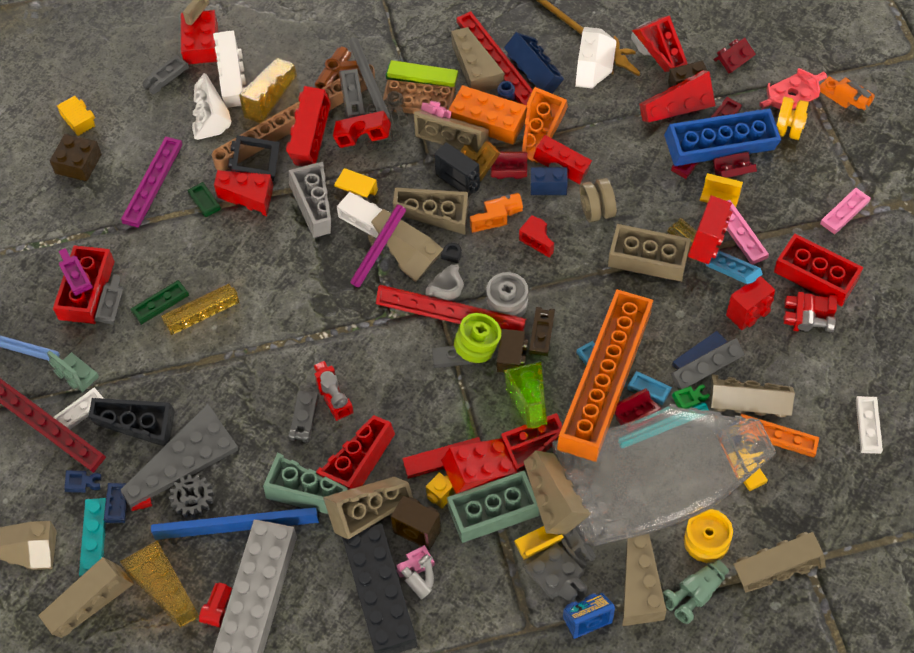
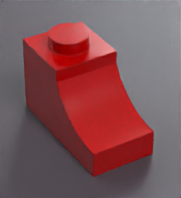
(534, 235)

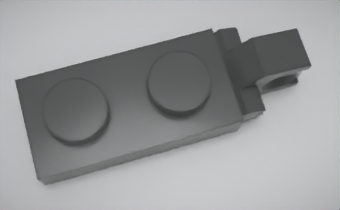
(109, 301)

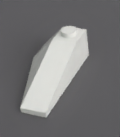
(210, 111)

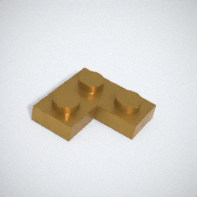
(485, 157)

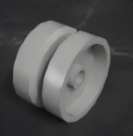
(507, 294)

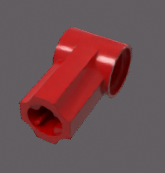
(215, 609)

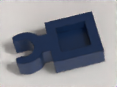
(78, 481)

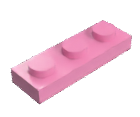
(845, 211)

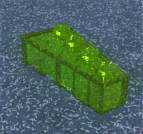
(527, 392)

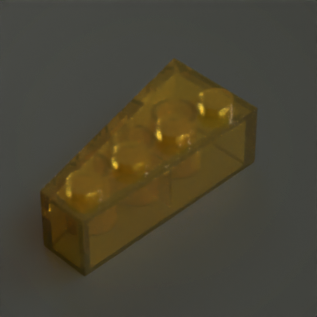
(266, 90)
(157, 577)

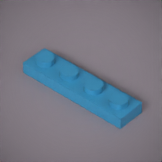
(735, 268)

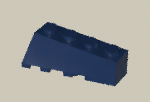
(533, 62)

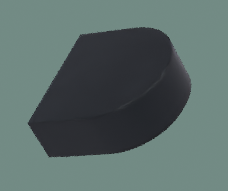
(452, 252)

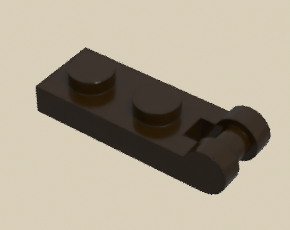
(541, 332)

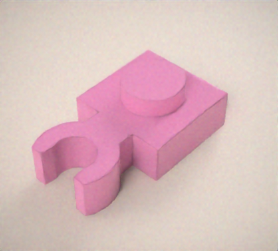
(435, 108)

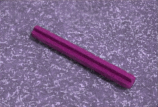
(378, 245)

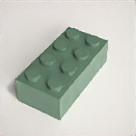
(493, 506)

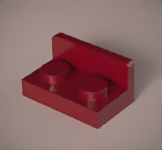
(733, 165)

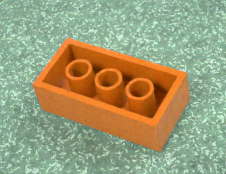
(499, 115)

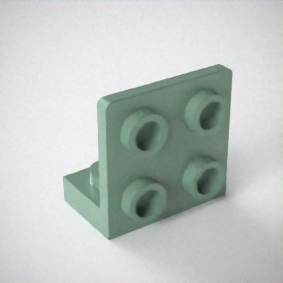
(74, 370)

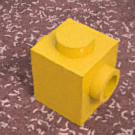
(439, 489)

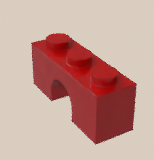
(349, 130)
(551, 151)

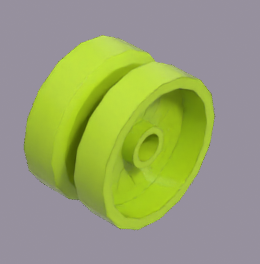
(477, 337)

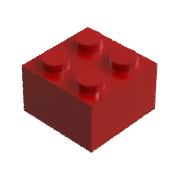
(750, 303)

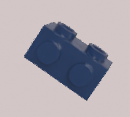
(549, 181)

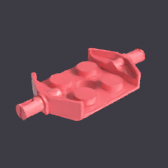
(803, 84)

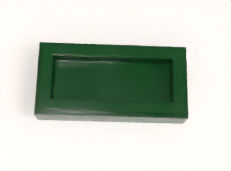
(204, 199)

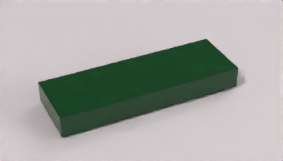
(159, 302)

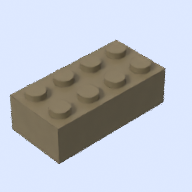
(649, 252)

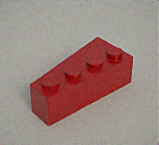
(688, 96)
(360, 454)

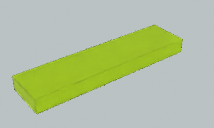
(422, 73)

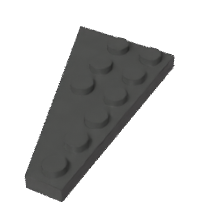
(188, 452)

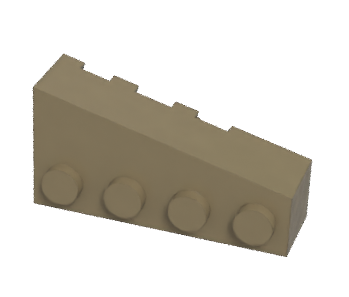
(642, 586)
(85, 597)

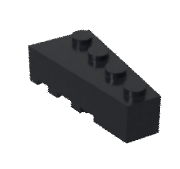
(134, 418)

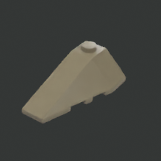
(409, 246)
(29, 544)

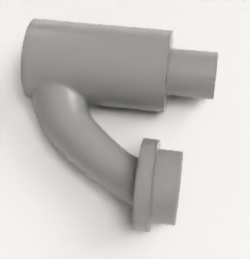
(414, 580)

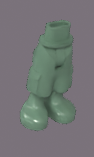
(698, 588)

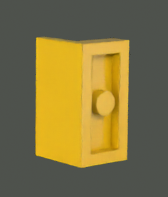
(356, 183)
(721, 188)
(536, 542)

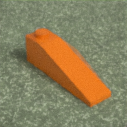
(542, 119)

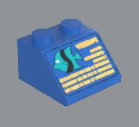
(588, 614)

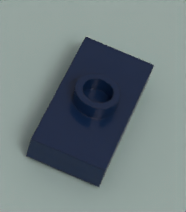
(115, 504)

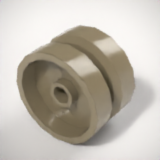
(597, 200)

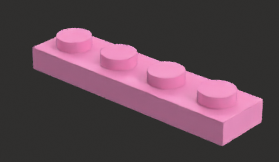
(745, 238)

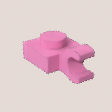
(412, 561)

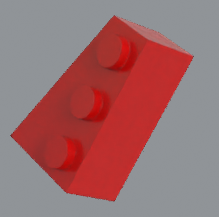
(662, 43)
(245, 188)
(524, 441)

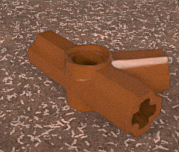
(334, 65)

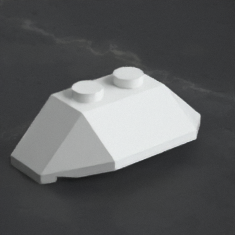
(595, 57)

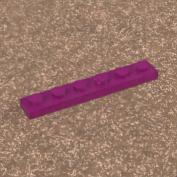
(151, 182)

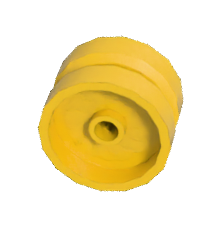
(792, 118)
(708, 536)

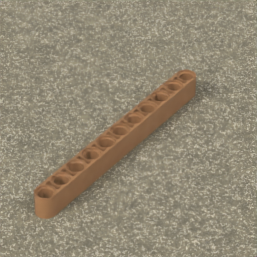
(277, 126)

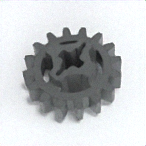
(190, 503)

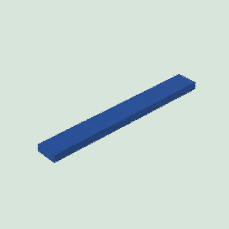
(232, 523)

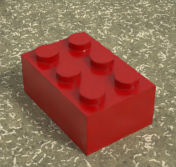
(198, 39)
(711, 230)
(477, 464)

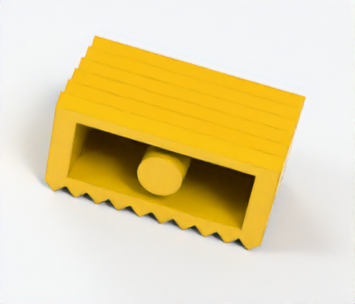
(76, 115)

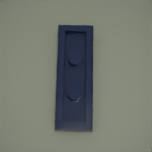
(705, 346)

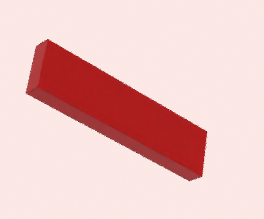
(430, 460)

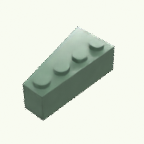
(297, 486)

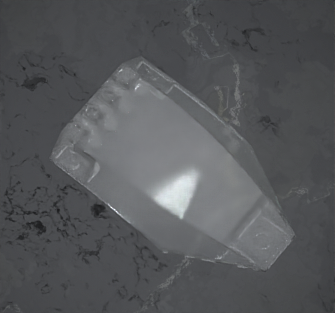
(663, 470)

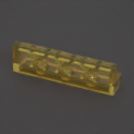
(200, 309)

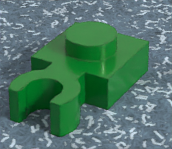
(688, 398)

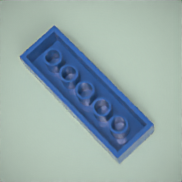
(722, 136)

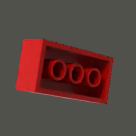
(309, 126)
(818, 269)
(83, 307)

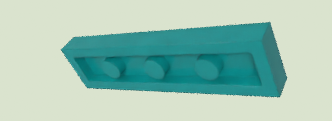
(93, 534)

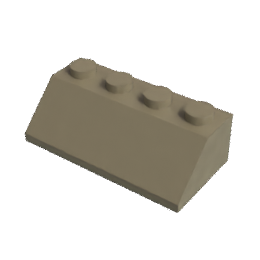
(448, 130)

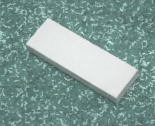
(77, 410)
(869, 425)

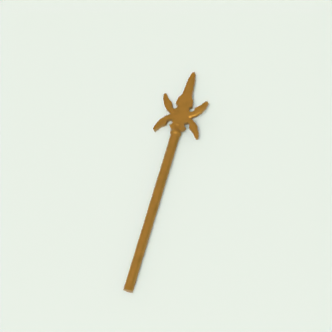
(620, 60)

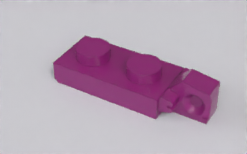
(74, 273)

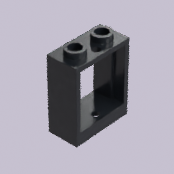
(274, 146)
(457, 169)

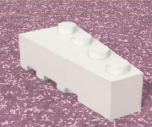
(229, 68)

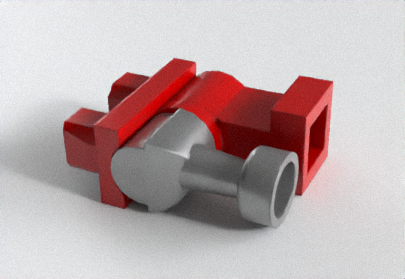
(809, 311)
(328, 387)

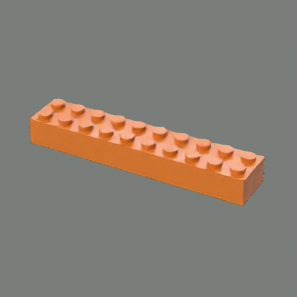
(605, 376)

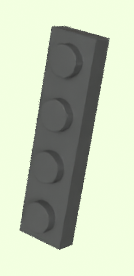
(707, 364)

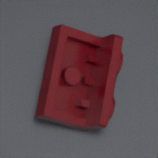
(735, 55)
(510, 165)
(635, 407)

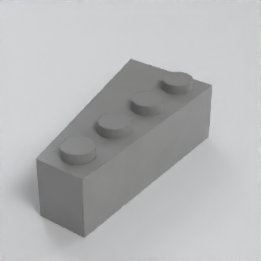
(311, 195)

